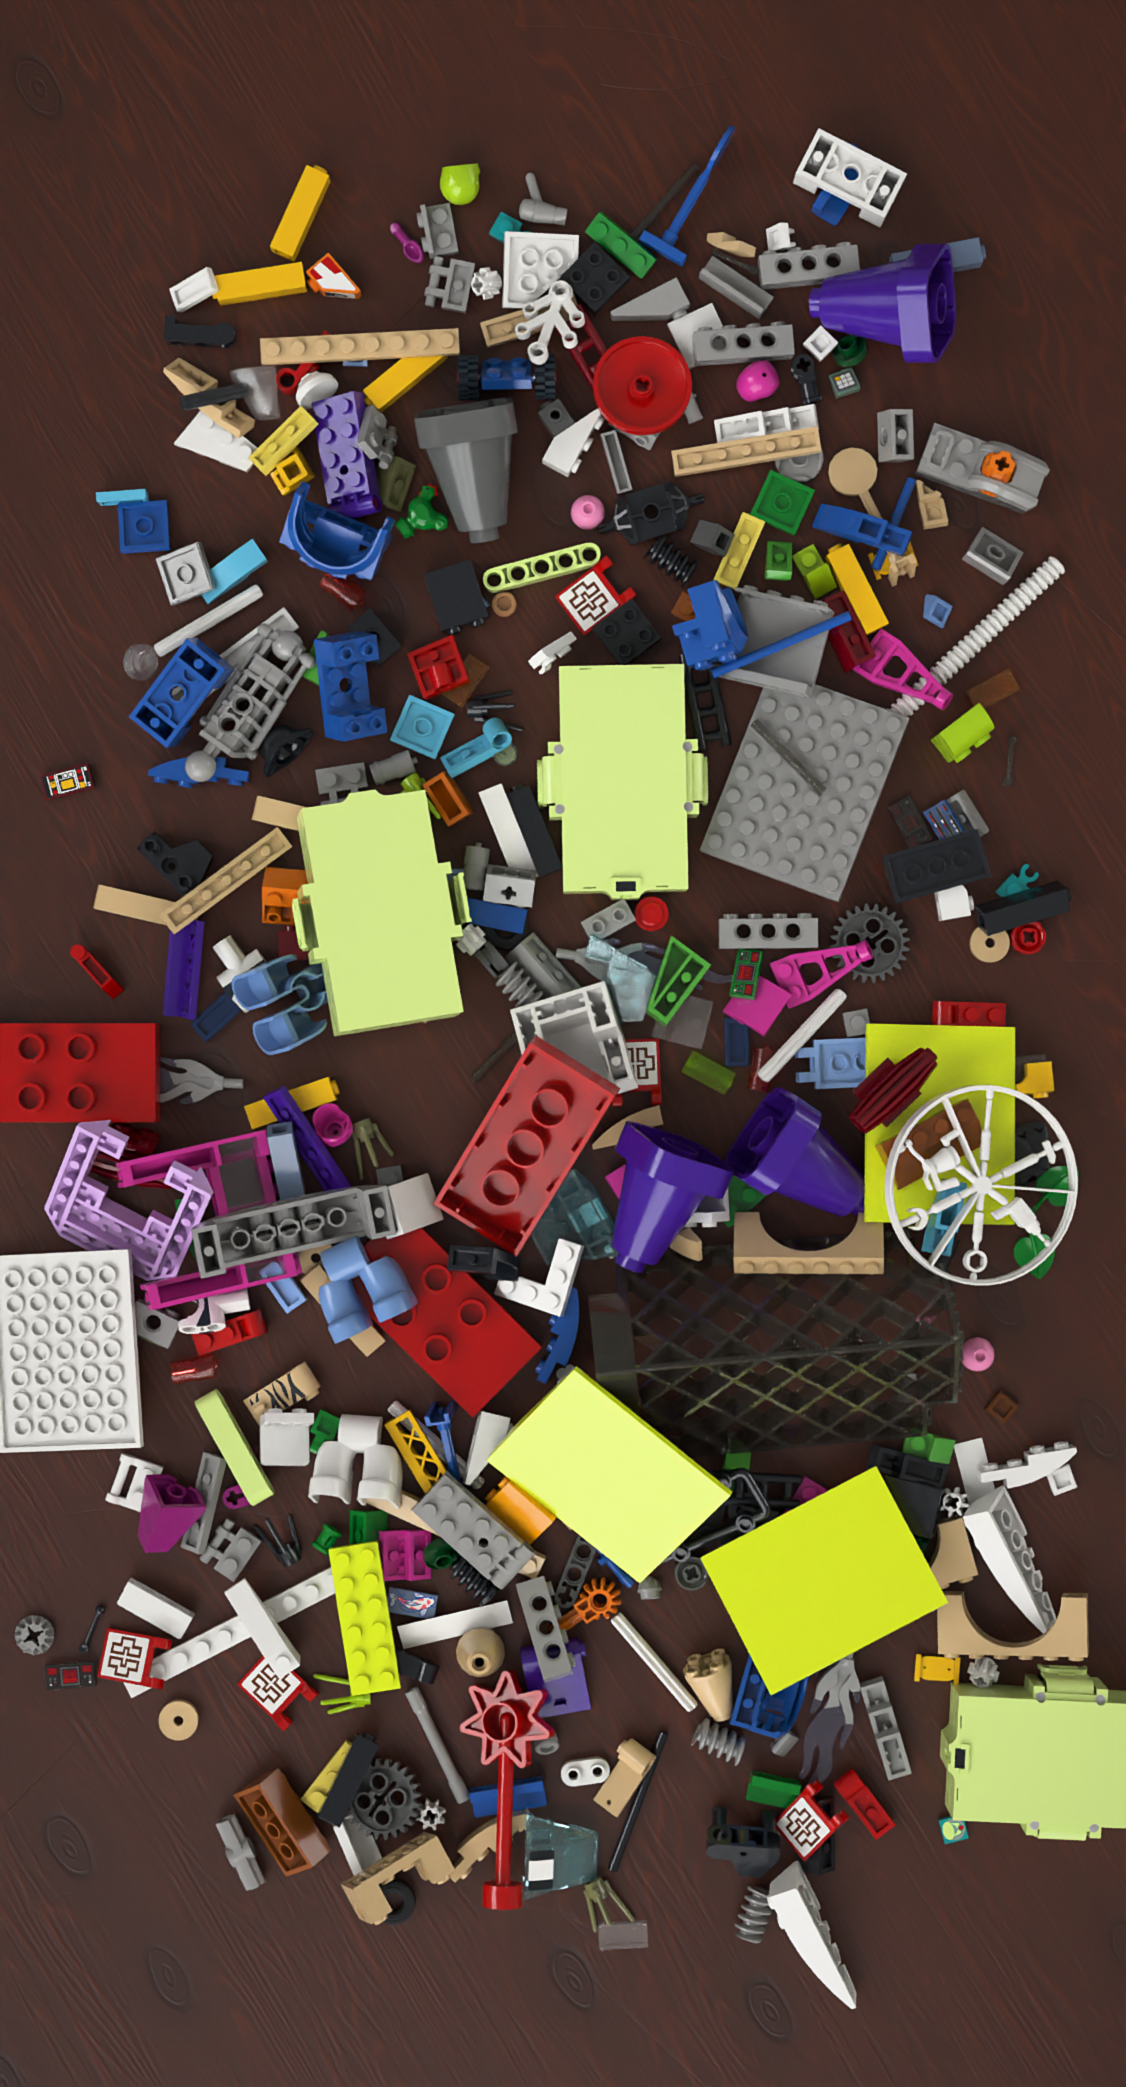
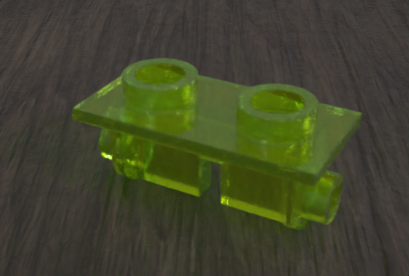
(708, 1072)

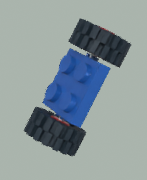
(505, 375)

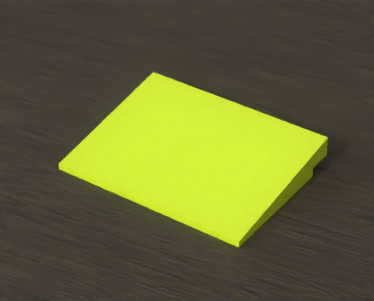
(963, 1058)
(608, 1474)
(824, 1580)

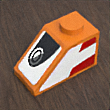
(331, 279)

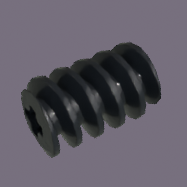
(671, 560)
(474, 1580)

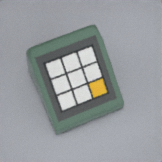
(844, 382)

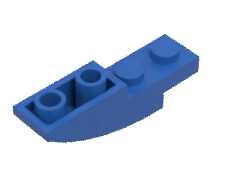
(862, 528)
(175, 771)
(562, 1346)

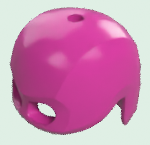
(753, 385)
(330, 1119)

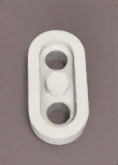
(584, 1768)

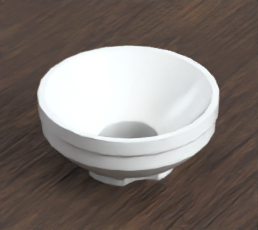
(315, 387)

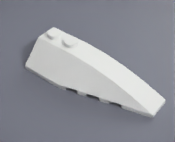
(1001, 1541)
(799, 1916)

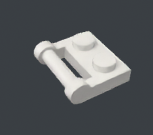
(135, 1493)

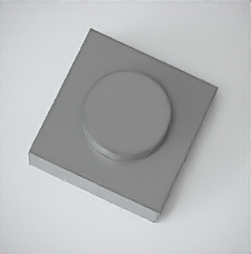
(855, 1022)

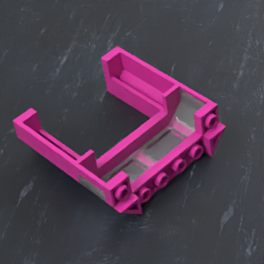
(239, 1180)

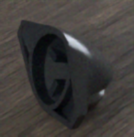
(283, 746)

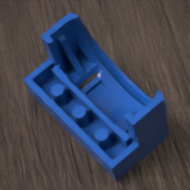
(751, 1711)

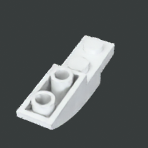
(1037, 1464)

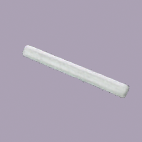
(208, 620)
(802, 1035)
(397, 1409)
(654, 1662)

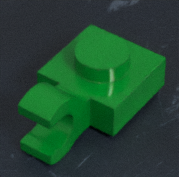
(324, 1427)

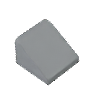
(782, 1745)

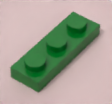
(621, 245)

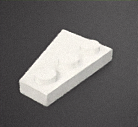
(215, 442)

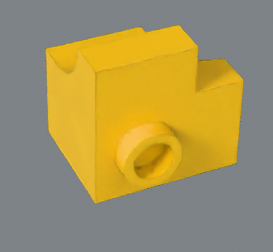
(292, 472)
(1037, 1080)

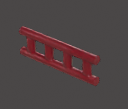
(593, 340)

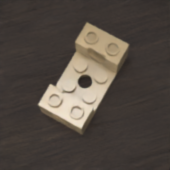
(423, 1852)

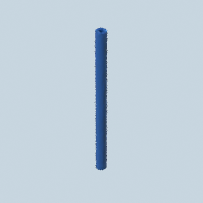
(781, 644)

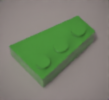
(676, 980)

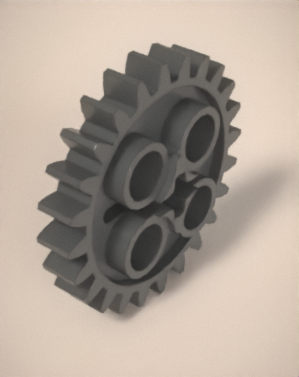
(882, 961)
(399, 1813)

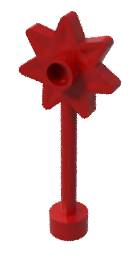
(507, 1726)

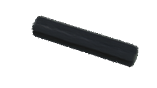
(213, 396)

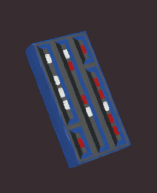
(943, 820)

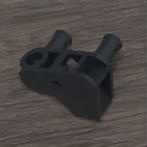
(190, 860)
(750, 1855)

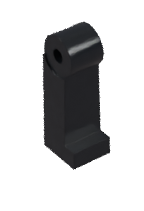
(198, 335)
(416, 1666)

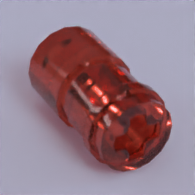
(344, 590)
(759, 1059)
(193, 1369)

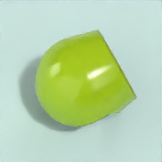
(460, 183)

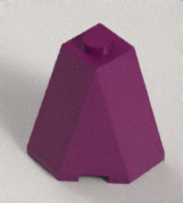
(167, 1512)

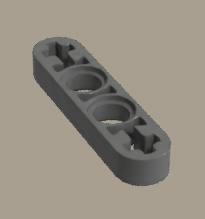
(574, 1561)

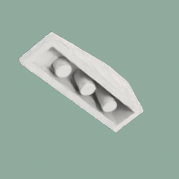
(263, 1629)

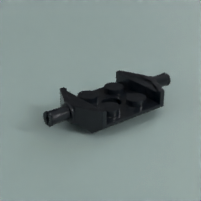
(636, 527)

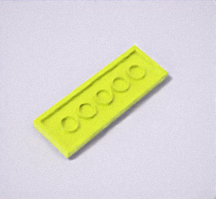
(364, 1618)

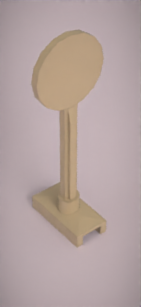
(854, 474)

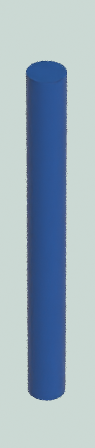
(895, 519)

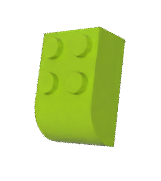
(968, 730)

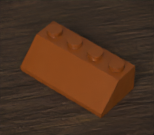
(927, 1141)
(282, 1822)

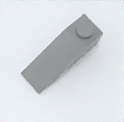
(656, 305)

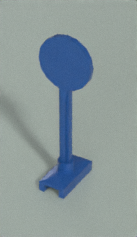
(665, 244)
(442, 1418)

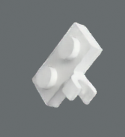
(548, 654)

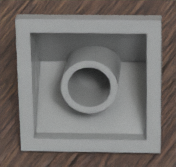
(993, 556)

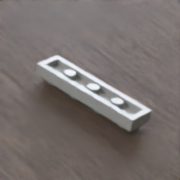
(209, 1485)

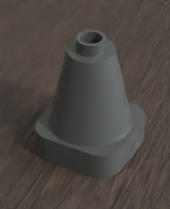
(471, 461)

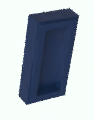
(215, 1017)
(736, 1043)

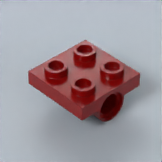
(438, 667)

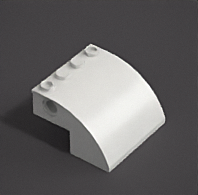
(582, 1027)

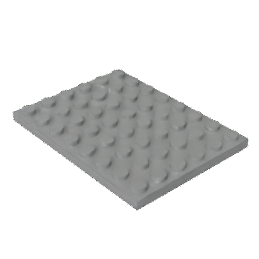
(776, 819)

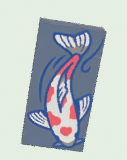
(412, 1602)

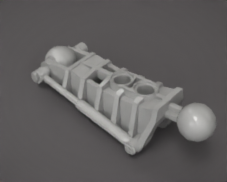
(285, 646)

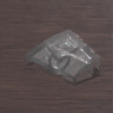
(262, 390)

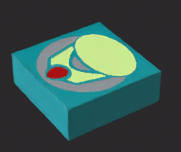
(952, 1829)

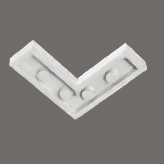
(555, 1293)

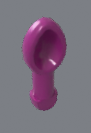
(411, 248)

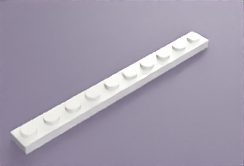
(233, 1630)

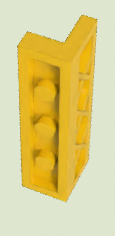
(409, 1453)

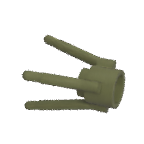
(364, 1131)
(597, 1891)

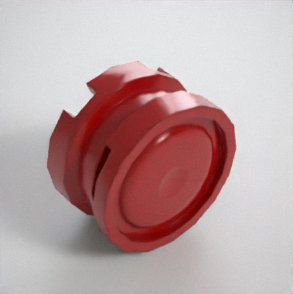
(651, 914)
(1028, 938)

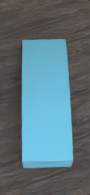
(235, 569)
(940, 1222)

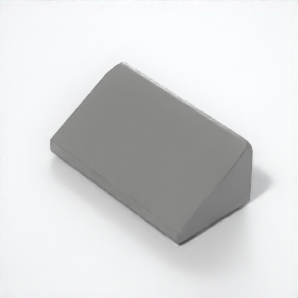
(967, 813)

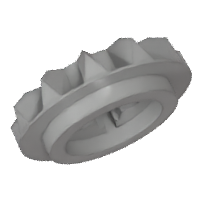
(35, 1623)

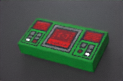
(746, 974)

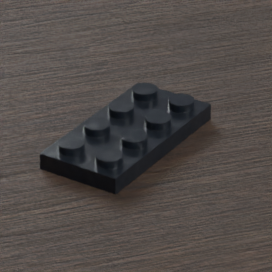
(936, 866)

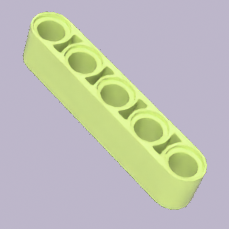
(551, 559)
(234, 1447)

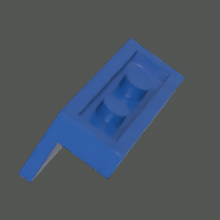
(831, 207)
(526, 1794)

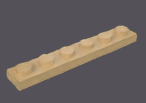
(746, 451)
(225, 880)

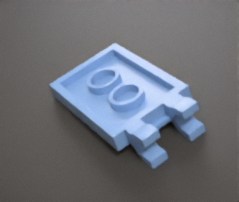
(834, 1063)

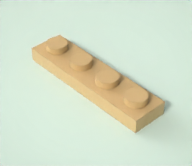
(502, 328)

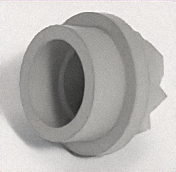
(649, 1588)

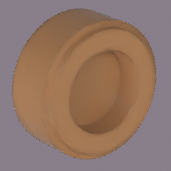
(504, 604)

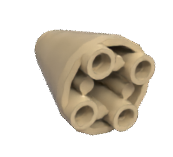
(482, 1644)
(712, 1682)

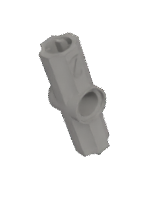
(240, 1852)

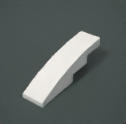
(765, 423)
(506, 828)

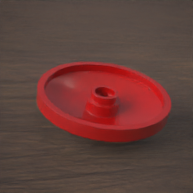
(642, 385)

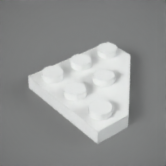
(534, 264)

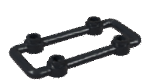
(745, 1519)

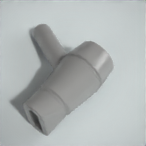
(536, 210)

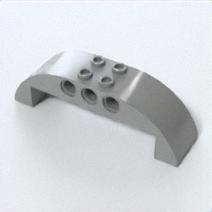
(291, 1226)

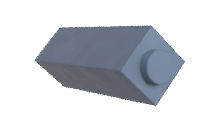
(965, 254)
(285, 1160)

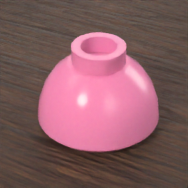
(587, 512)
(977, 1354)

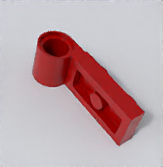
(302, 370)
(968, 1014)
(236, 1331)
(864, 1803)

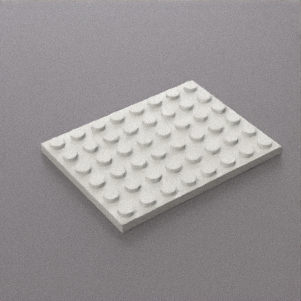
(68, 1352)

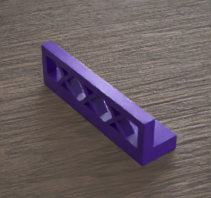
(183, 971)

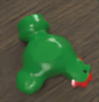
(422, 514)

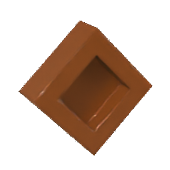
(683, 608)

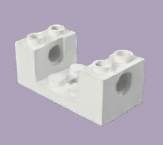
(871, 191)

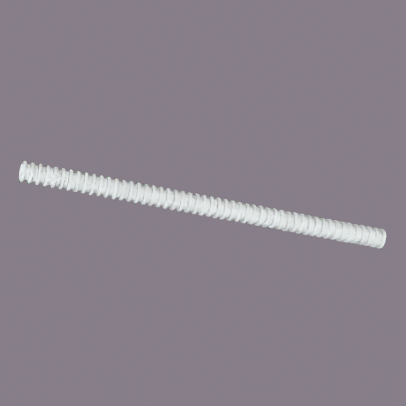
(984, 632)

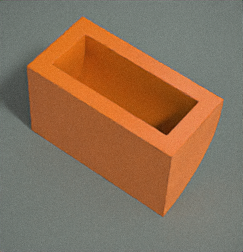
(448, 798)

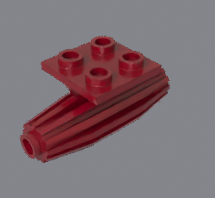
(891, 1089)
(140, 1144)

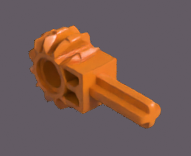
(586, 1606)

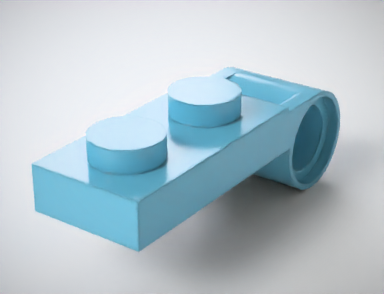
(494, 739)

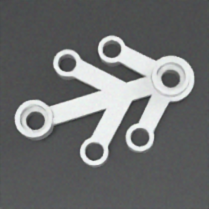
(549, 320)

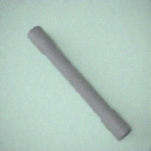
(420, 1709)

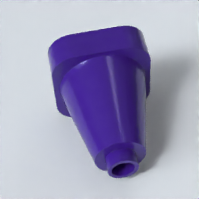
(895, 303)
(794, 1156)
(661, 1191)

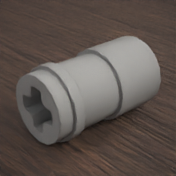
(395, 767)
(475, 866)

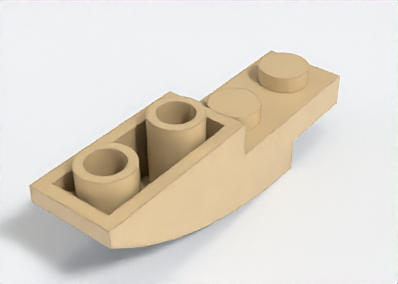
(475, 1844)

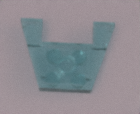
(625, 978)

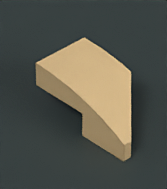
(730, 244)
(931, 507)

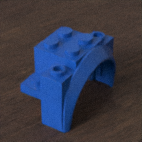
(335, 539)
(717, 630)

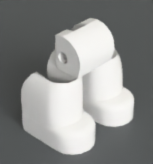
(334, 1463)

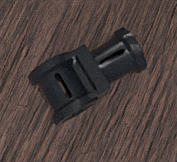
(806, 379)

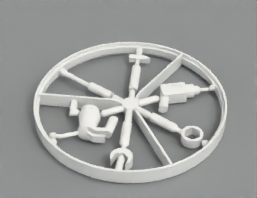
(949, 1159)

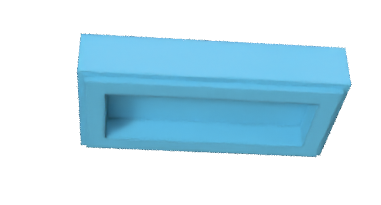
(124, 496)

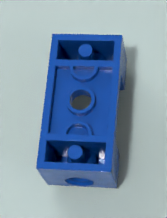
(197, 672)
(348, 712)

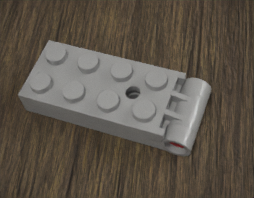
(465, 1520)

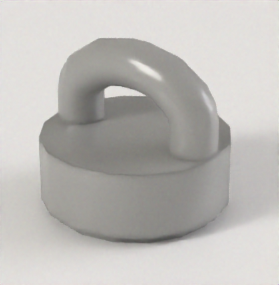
(546, 1746)

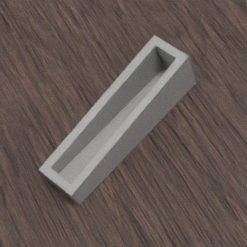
(616, 461)

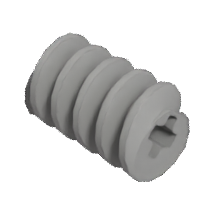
(518, 986)
(719, 1740)
(755, 1915)

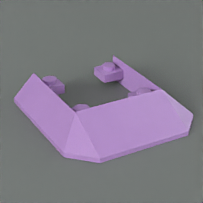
(97, 1223)

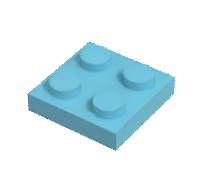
(422, 727)

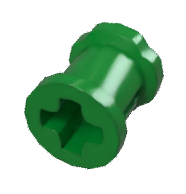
(327, 1538)

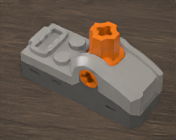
(982, 468)

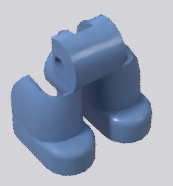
(269, 983)
(382, 1279)

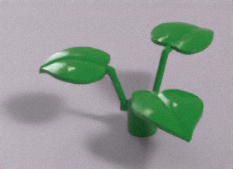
(1029, 1247)

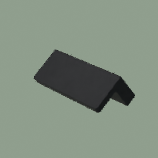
(823, 1858)

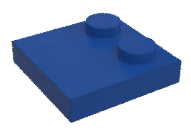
(144, 526)

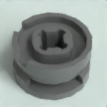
(491, 959)
(691, 1573)

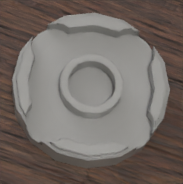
(800, 468)

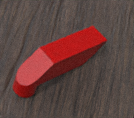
(96, 970)

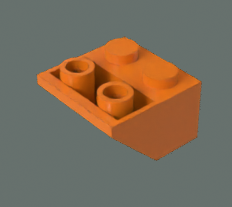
(278, 891)

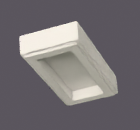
(194, 289)

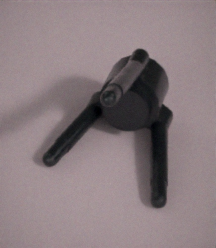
(478, 707)
(286, 1552)

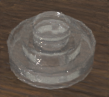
(140, 662)

